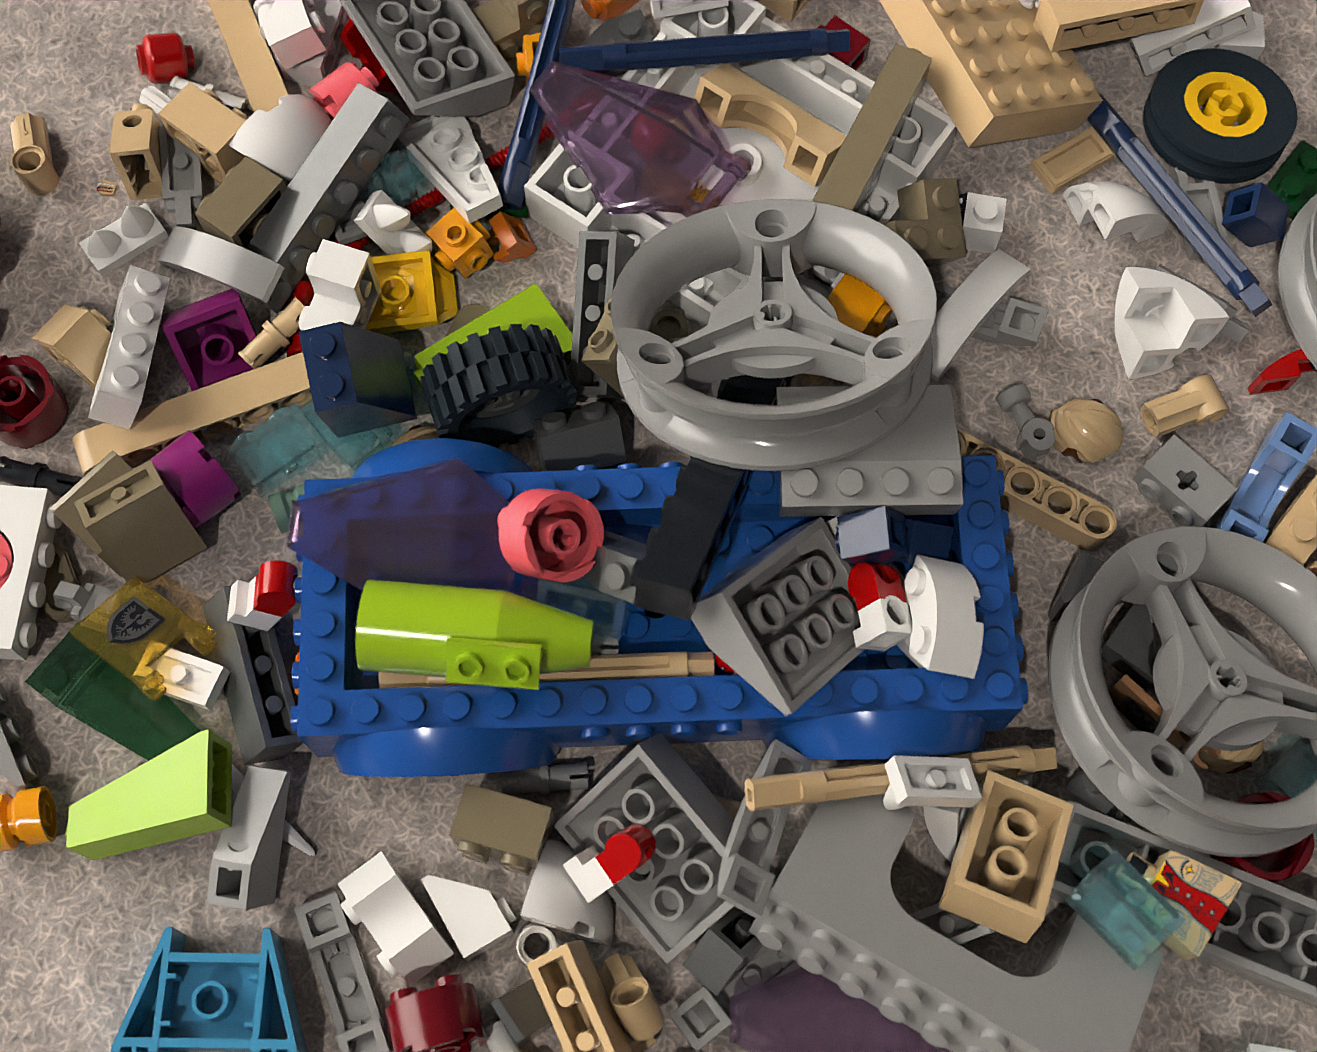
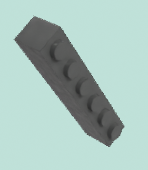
(326, 186)

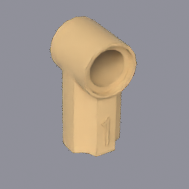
(33, 154)
(1189, 405)
(631, 997)

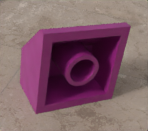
(209, 338)

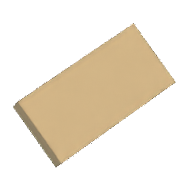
(1072, 160)

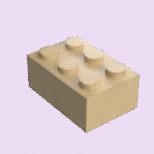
(1007, 857)

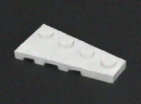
(453, 163)

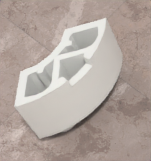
(944, 616)
(394, 919)

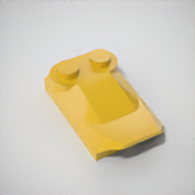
(413, 293)

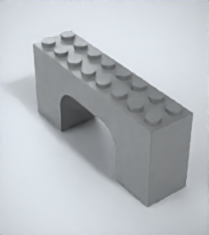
(843, 922)

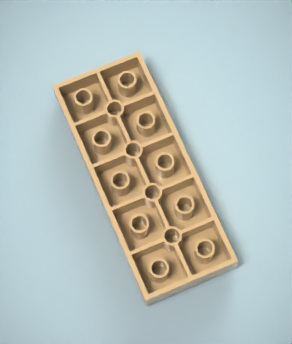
(995, 68)

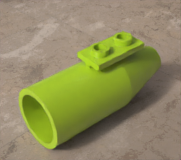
(467, 634)

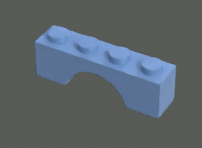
(1269, 477)

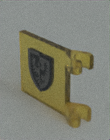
(138, 629)

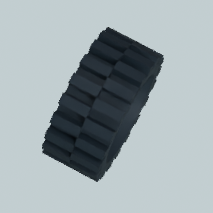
(498, 385)

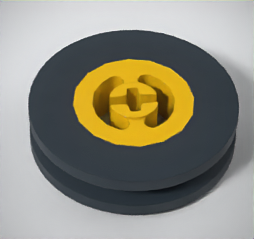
(1206, 141)

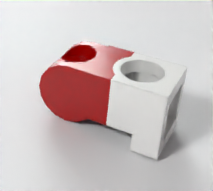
(265, 597)
(880, 606)
(621, 856)

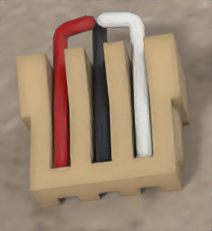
(107, 189)

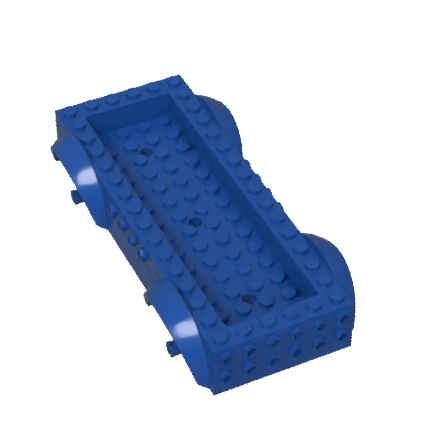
(867, 711)

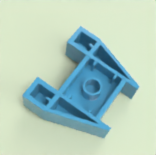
(213, 1001)

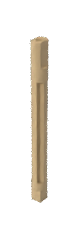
(601, 668)
(873, 778)

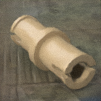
(273, 335)

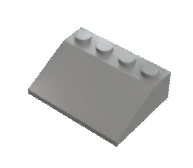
(435, 55)
(908, 471)
(784, 617)
(675, 891)

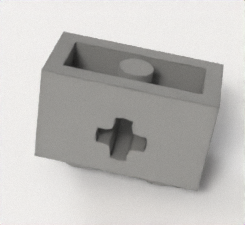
(1178, 464)

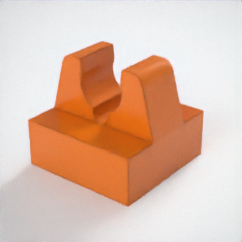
(512, 236)

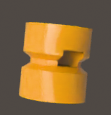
(27, 818)

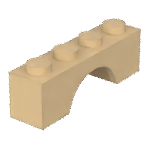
(738, 100)

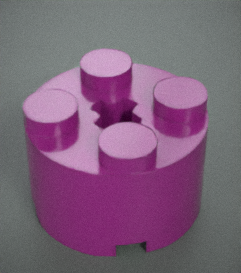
(195, 479)

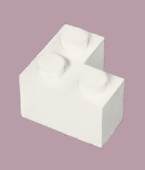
(342, 285)

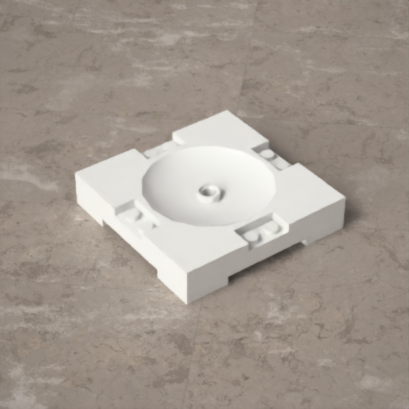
(821, 85)

